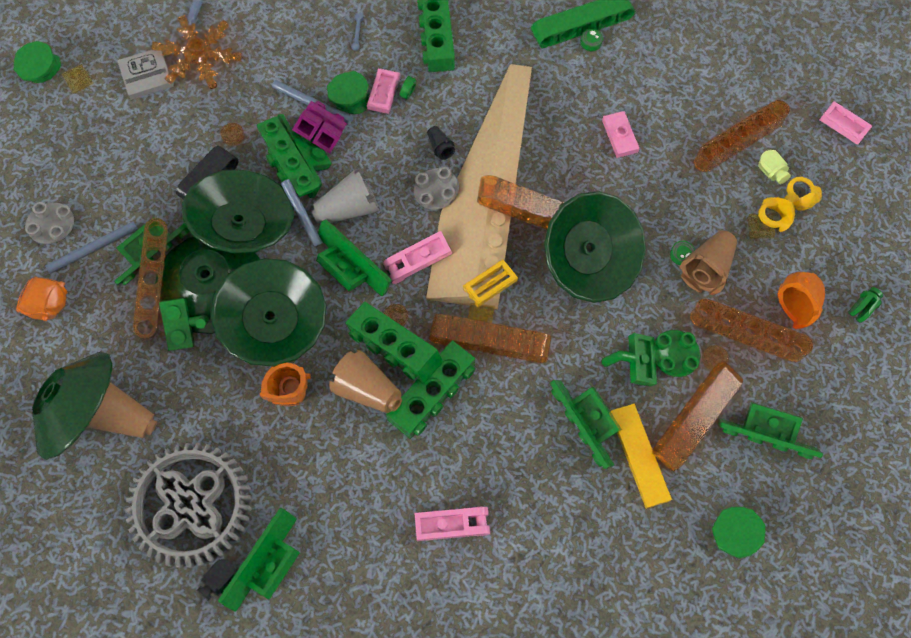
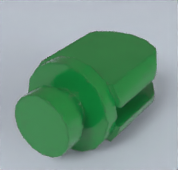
(867, 302)

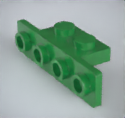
(312, 154)
(286, 157)
(132, 249)
(348, 263)
(591, 418)
(771, 426)
(265, 563)

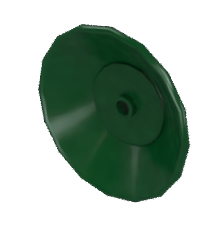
(237, 211)
(615, 245)
(184, 275)
(265, 289)
(69, 403)

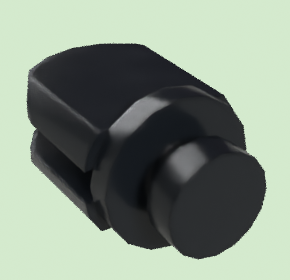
(216, 578)

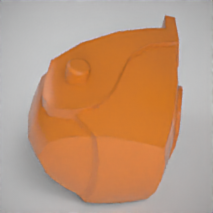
(42, 298)
(802, 298)
(285, 384)

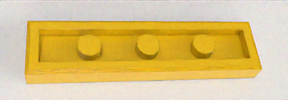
(640, 457)

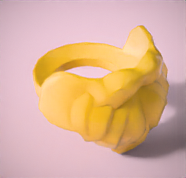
(806, 201)
(783, 207)

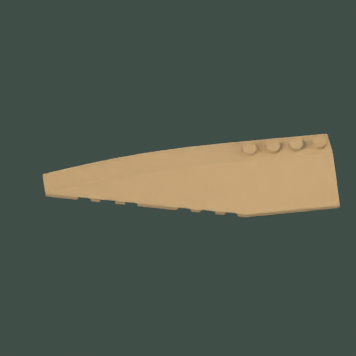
(471, 230)

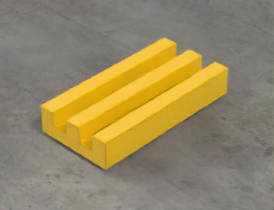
(494, 291)

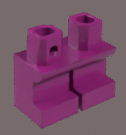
(318, 119)

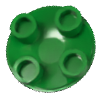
(677, 353)

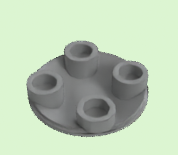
(436, 188)
(49, 222)

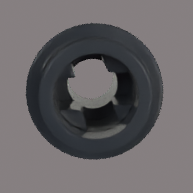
(441, 144)

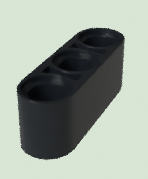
(215, 161)

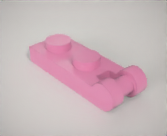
(417, 257)
(451, 523)

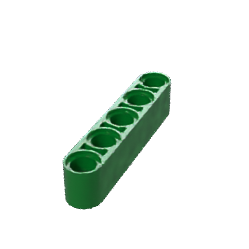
(575, 21)

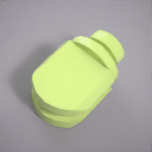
(774, 166)

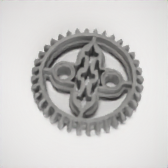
(149, 540)

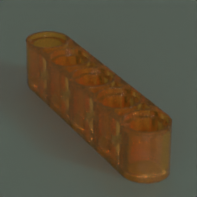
(751, 128)
(516, 201)
(146, 267)
(762, 328)
(491, 338)
(697, 416)

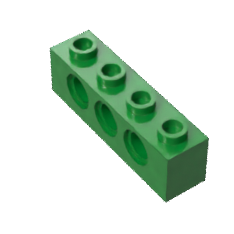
(436, 35)
(368, 319)
(412, 424)

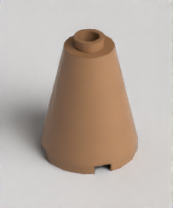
(710, 263)
(364, 383)
(123, 415)

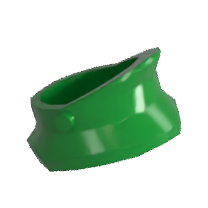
(36, 62)
(349, 92)
(739, 532)

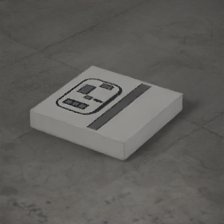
(144, 73)

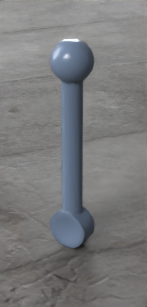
(358, 17)

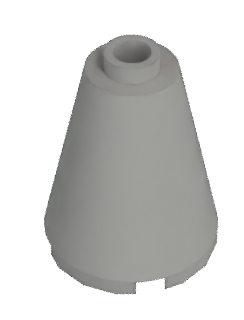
(346, 200)

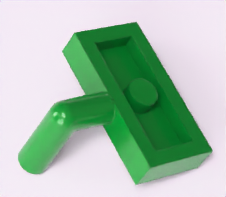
(179, 324)
(640, 357)

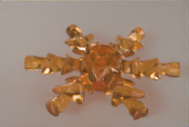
(197, 51)

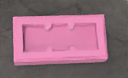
(383, 91)
(845, 122)
(620, 134)

